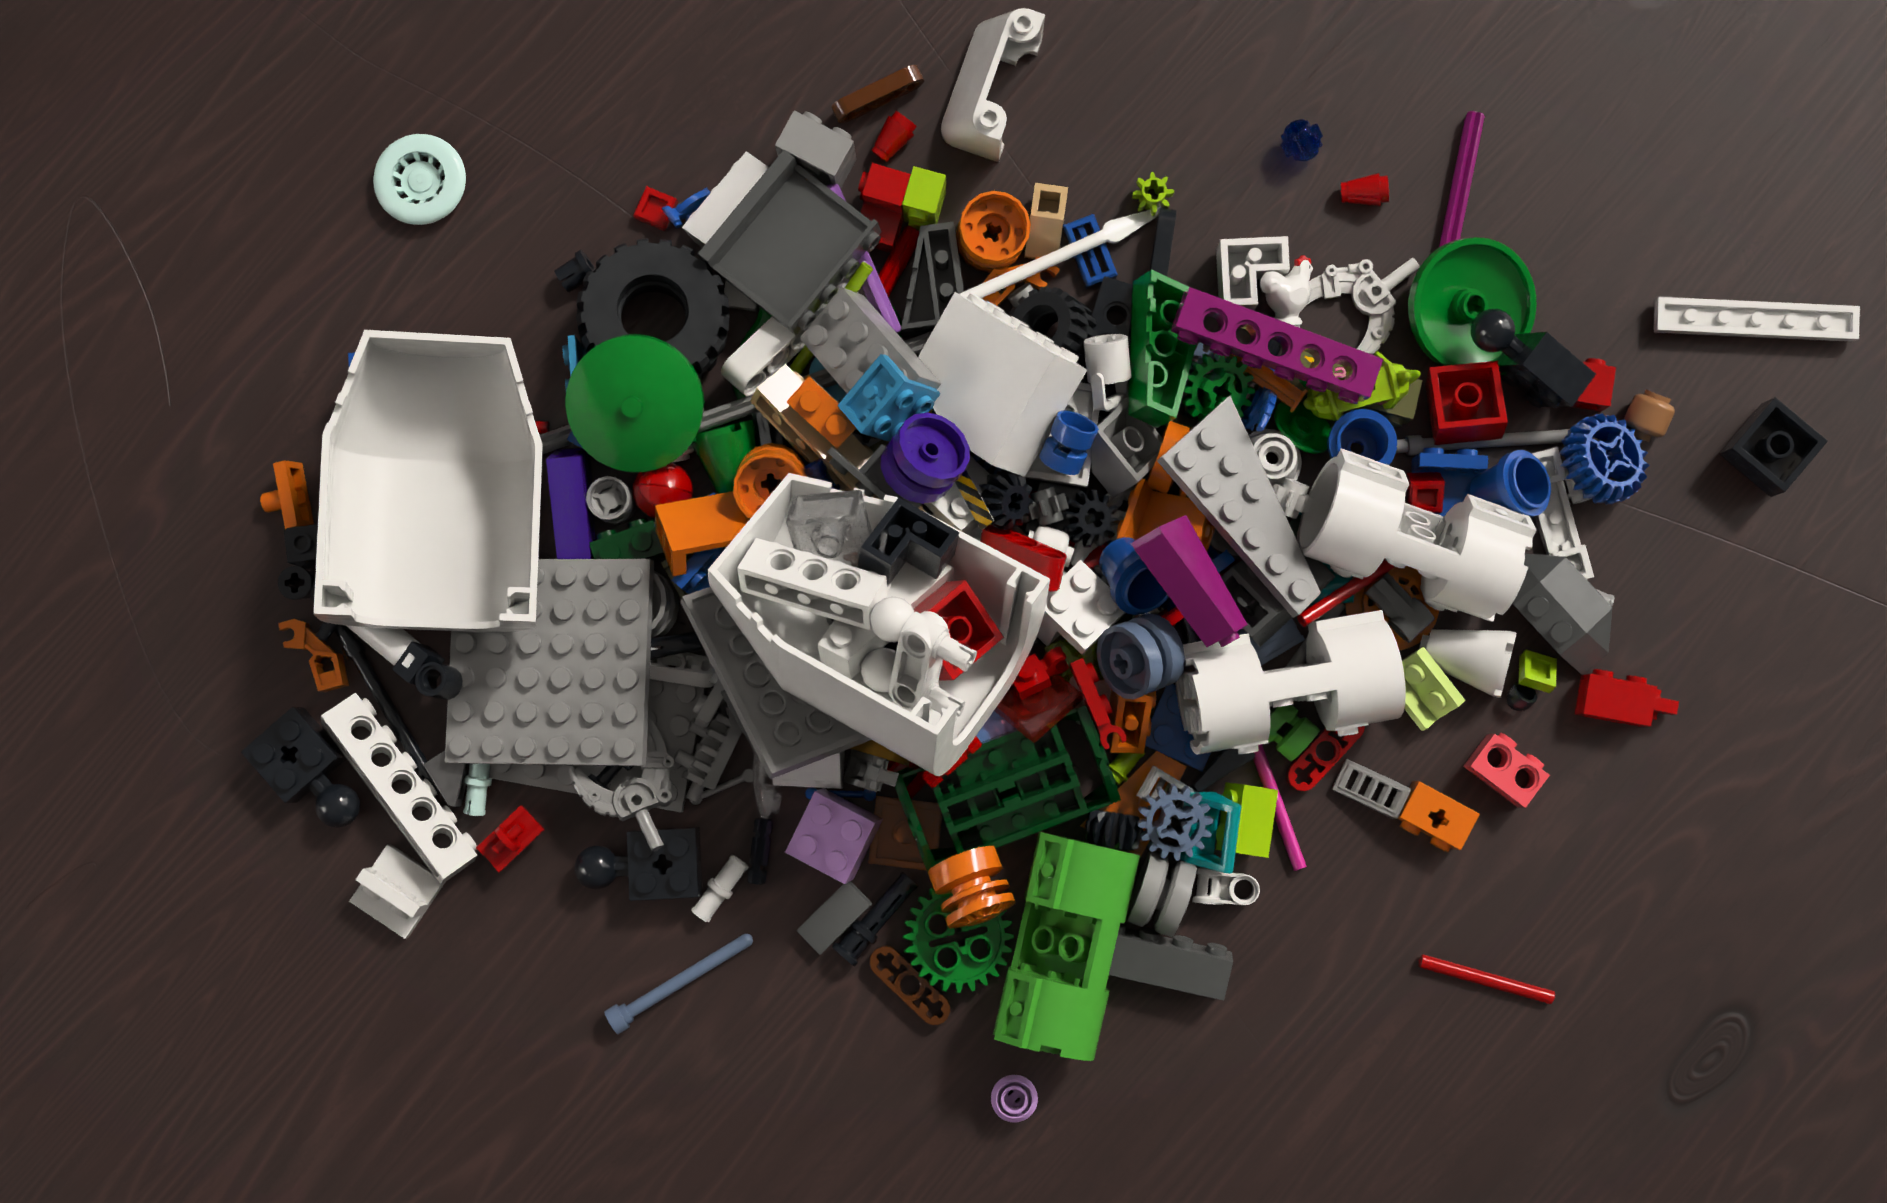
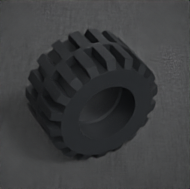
(1052, 306)

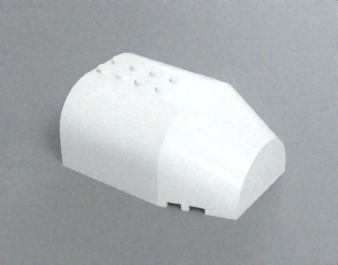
(430, 488)
(789, 638)

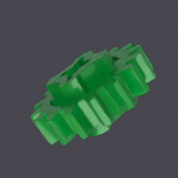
(1222, 377)

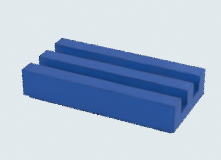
(1098, 278)

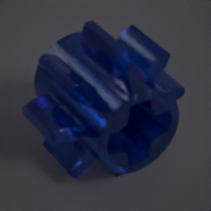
(1301, 140)

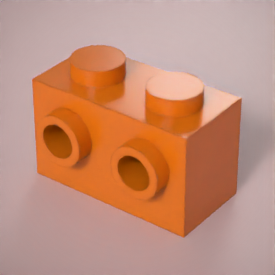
(1134, 719)

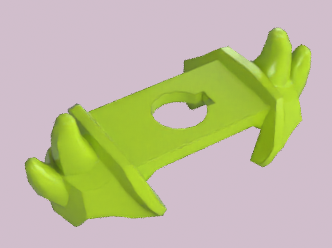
(1390, 385)

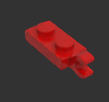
(1097, 705)

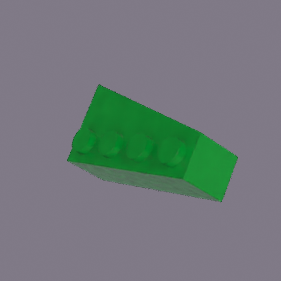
(1157, 356)

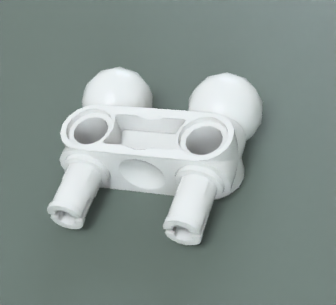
(917, 662)

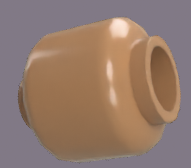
(1649, 415)

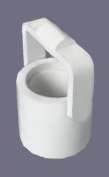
(1107, 363)

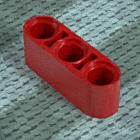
(1028, 552)

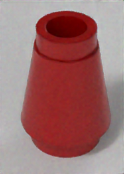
(893, 136)
(1366, 190)

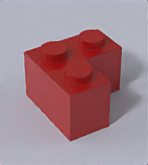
(882, 198)

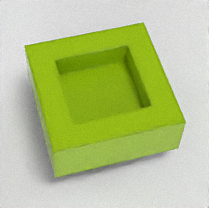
(1537, 671)

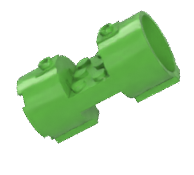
(1065, 947)

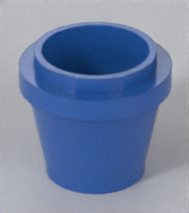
(1367, 429)
(1515, 483)
(1129, 579)

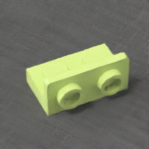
(1427, 690)

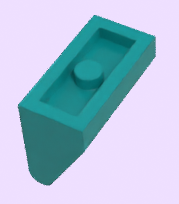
(1205, 857)

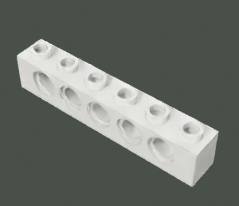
(442, 862)

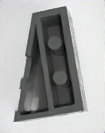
(933, 278)

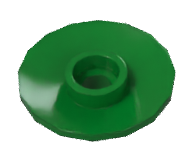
(1302, 428)

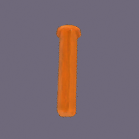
(1284, 389)

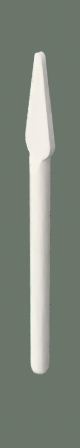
(1111, 232)

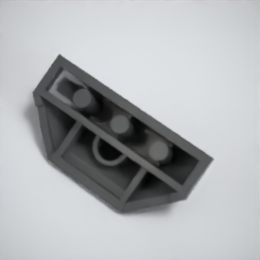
(1565, 610)

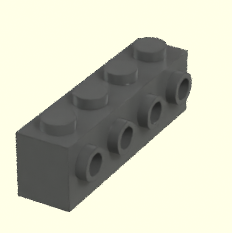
(1172, 962)

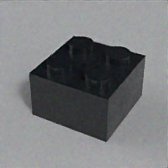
(1773, 447)

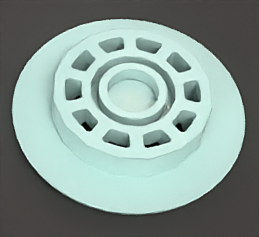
(419, 179)

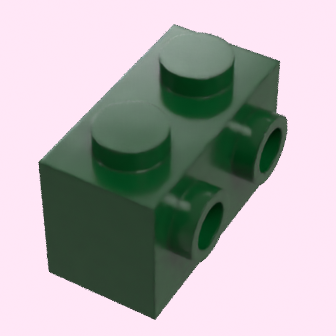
(633, 543)

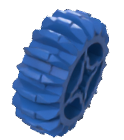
(1613, 456)

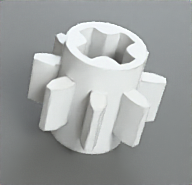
(1293, 497)

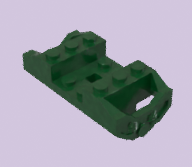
(1045, 785)

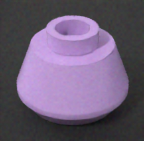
(1005, 1104)

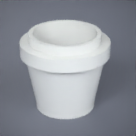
(1288, 455)

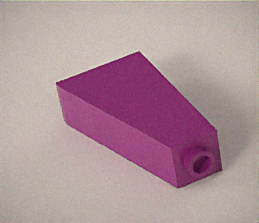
(1191, 581)

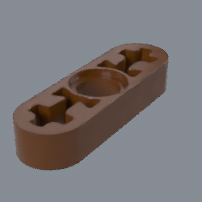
(878, 94)
(934, 996)

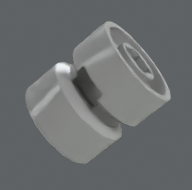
(611, 500)

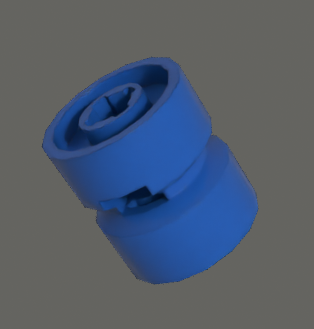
(1070, 439)

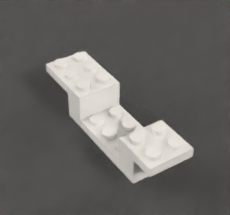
(1076, 610)

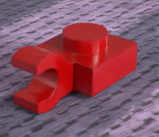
(1036, 673)

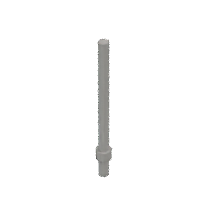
(1415, 444)

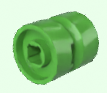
(1298, 735)

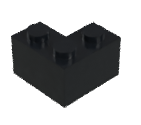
(908, 537)

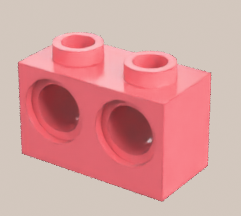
(1503, 776)

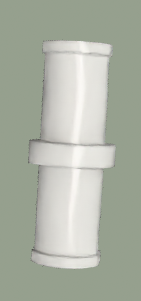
(719, 888)

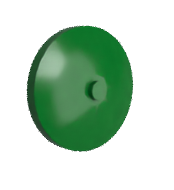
(1460, 284)
(634, 403)

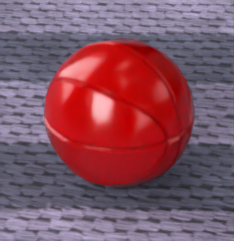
(661, 487)

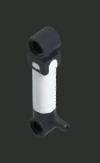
(411, 660)

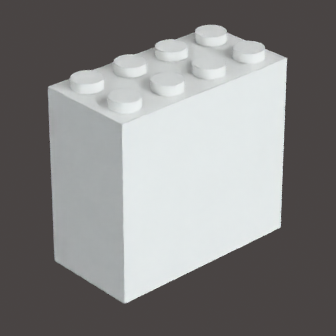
(998, 380)

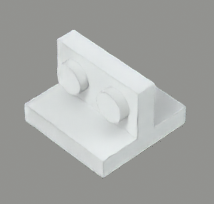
(396, 891)

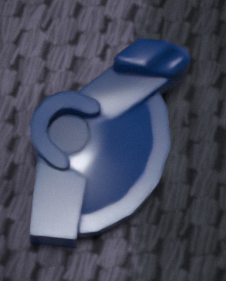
(686, 208)

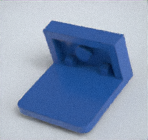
(1455, 469)

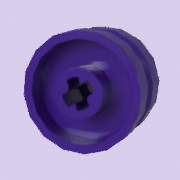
(925, 458)

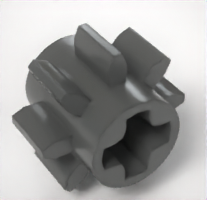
(1047, 506)

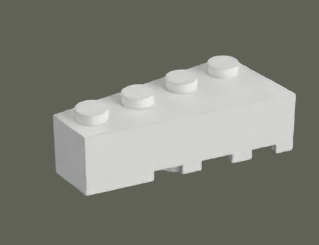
(846, 645)

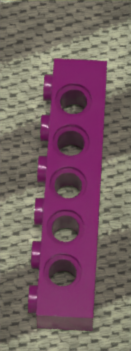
(1359, 366)

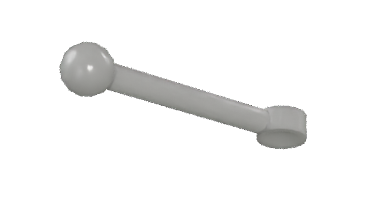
(746, 776)

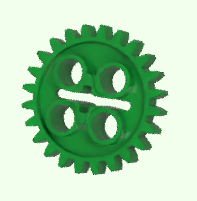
(965, 967)

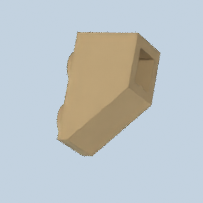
(1046, 220)

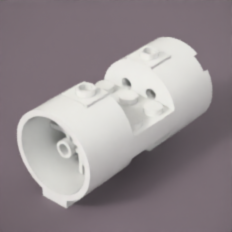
(1465, 559)
(1348, 673)

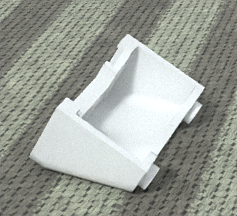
(970, 119)

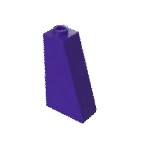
(568, 486)

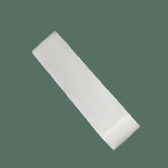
(764, 353)

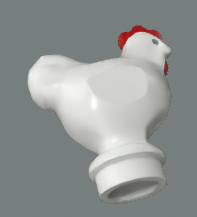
(1288, 293)

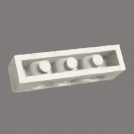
(811, 583)

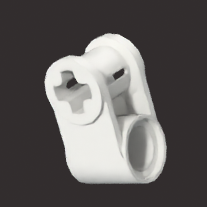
(1222, 888)

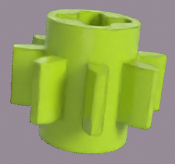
(1159, 188)

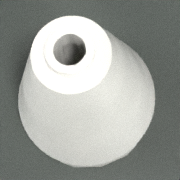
(1473, 656)

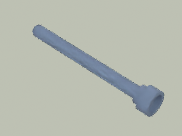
(621, 1016)

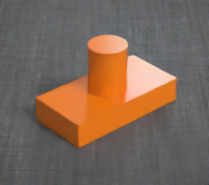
(291, 495)

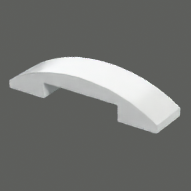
(1557, 521)

